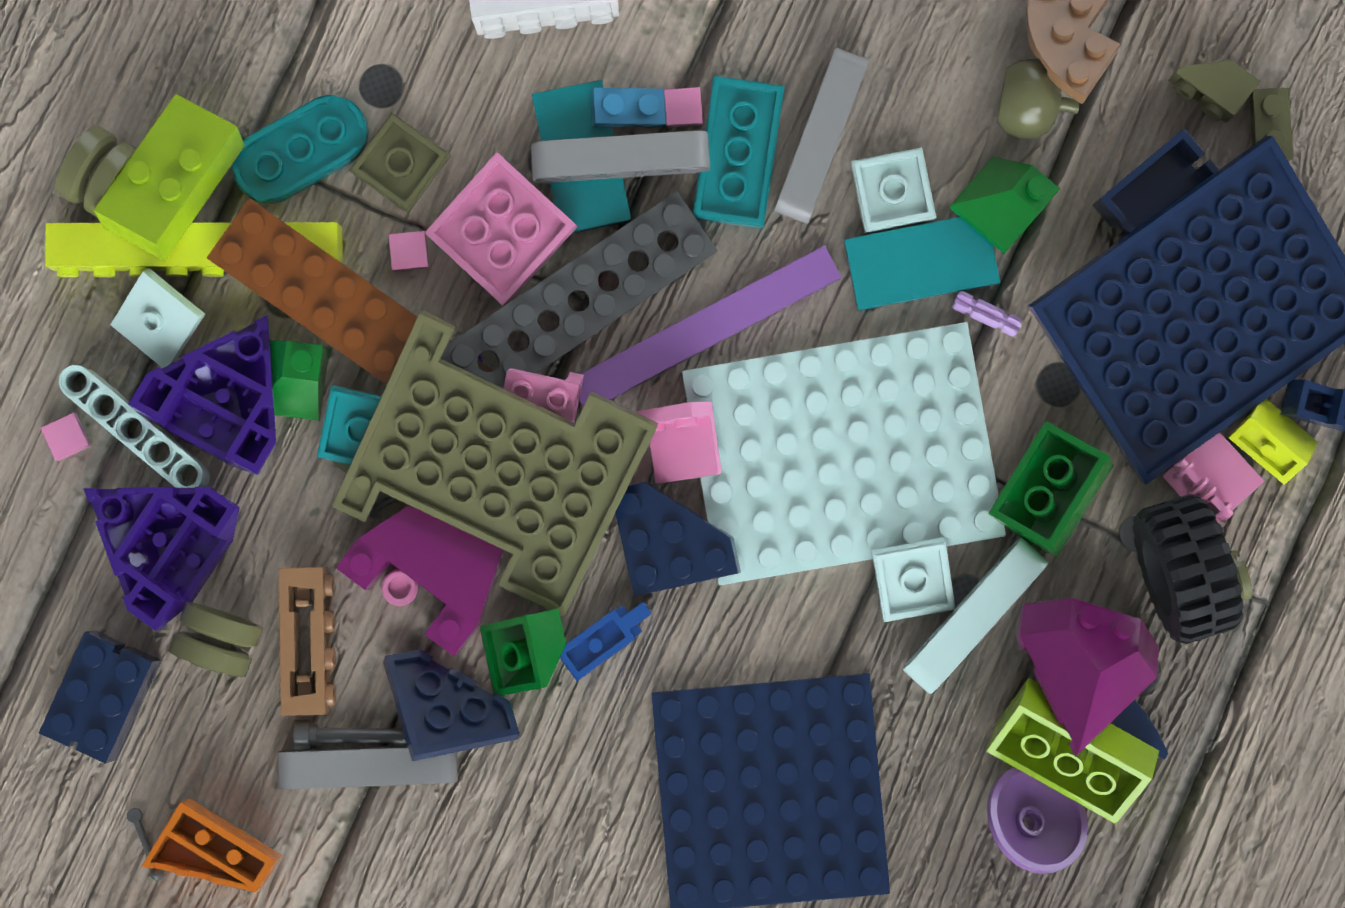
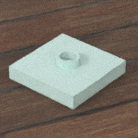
(893, 190)
(157, 318)
(913, 579)

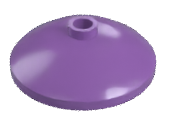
(1054, 823)

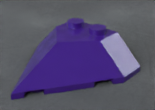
(218, 398)
(163, 544)

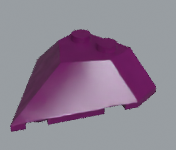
(1087, 662)

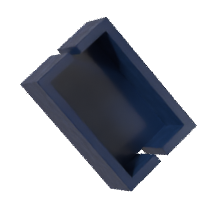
(1154, 184)
(100, 696)

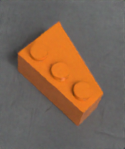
(211, 849)

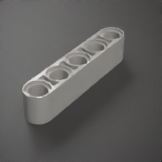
(821, 135)
(620, 156)
(361, 768)

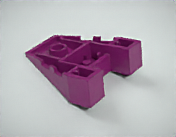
(437, 557)

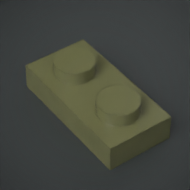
(1272, 117)

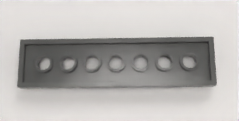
(582, 275)

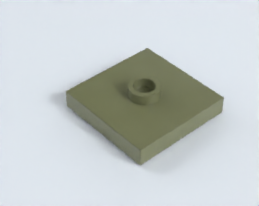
(400, 163)

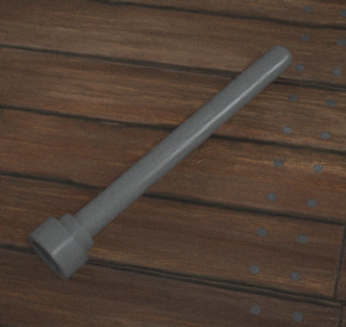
(310, 735)

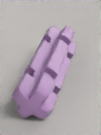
(987, 313)

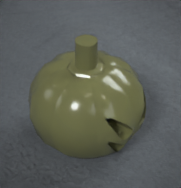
(1031, 100)

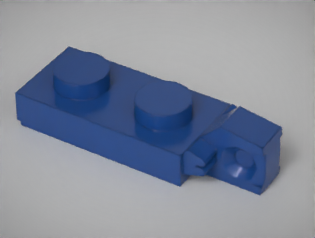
(603, 639)

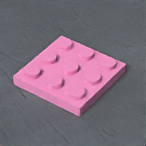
(501, 229)

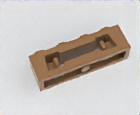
(322, 656)

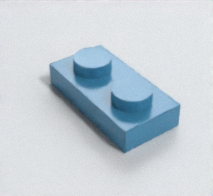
(628, 107)

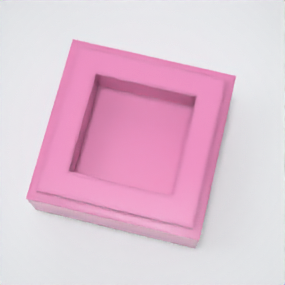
(683, 107)
(408, 251)
(65, 436)

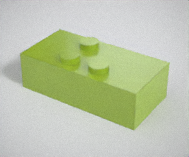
(169, 177)
(1101, 777)

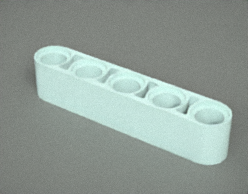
(119, 420)
(975, 615)

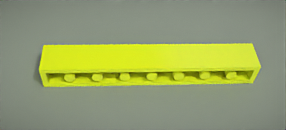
(95, 249)

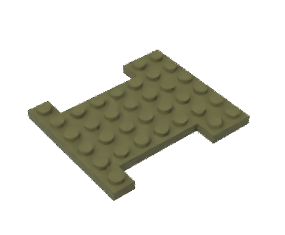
(497, 465)

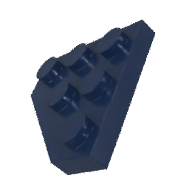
(669, 542)
(445, 708)

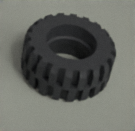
(1188, 569)

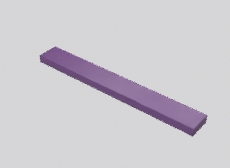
(710, 326)

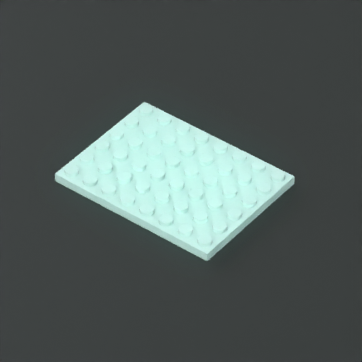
(848, 451)

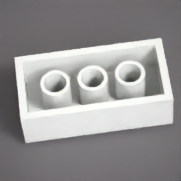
(496, 17)

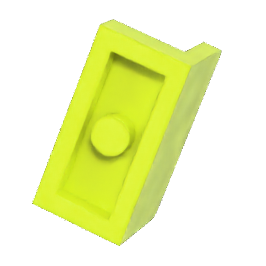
(1274, 441)

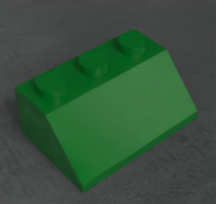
(1051, 488)

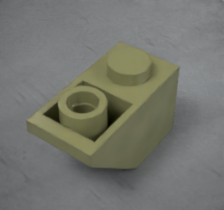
(1217, 86)

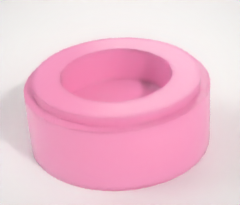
(399, 588)

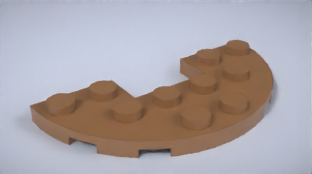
(1067, 45)

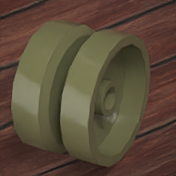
(92, 167)
(214, 644)

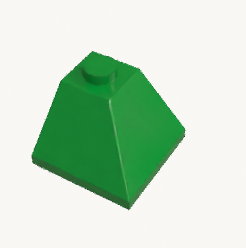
(1004, 200)
(298, 378)
(523, 651)

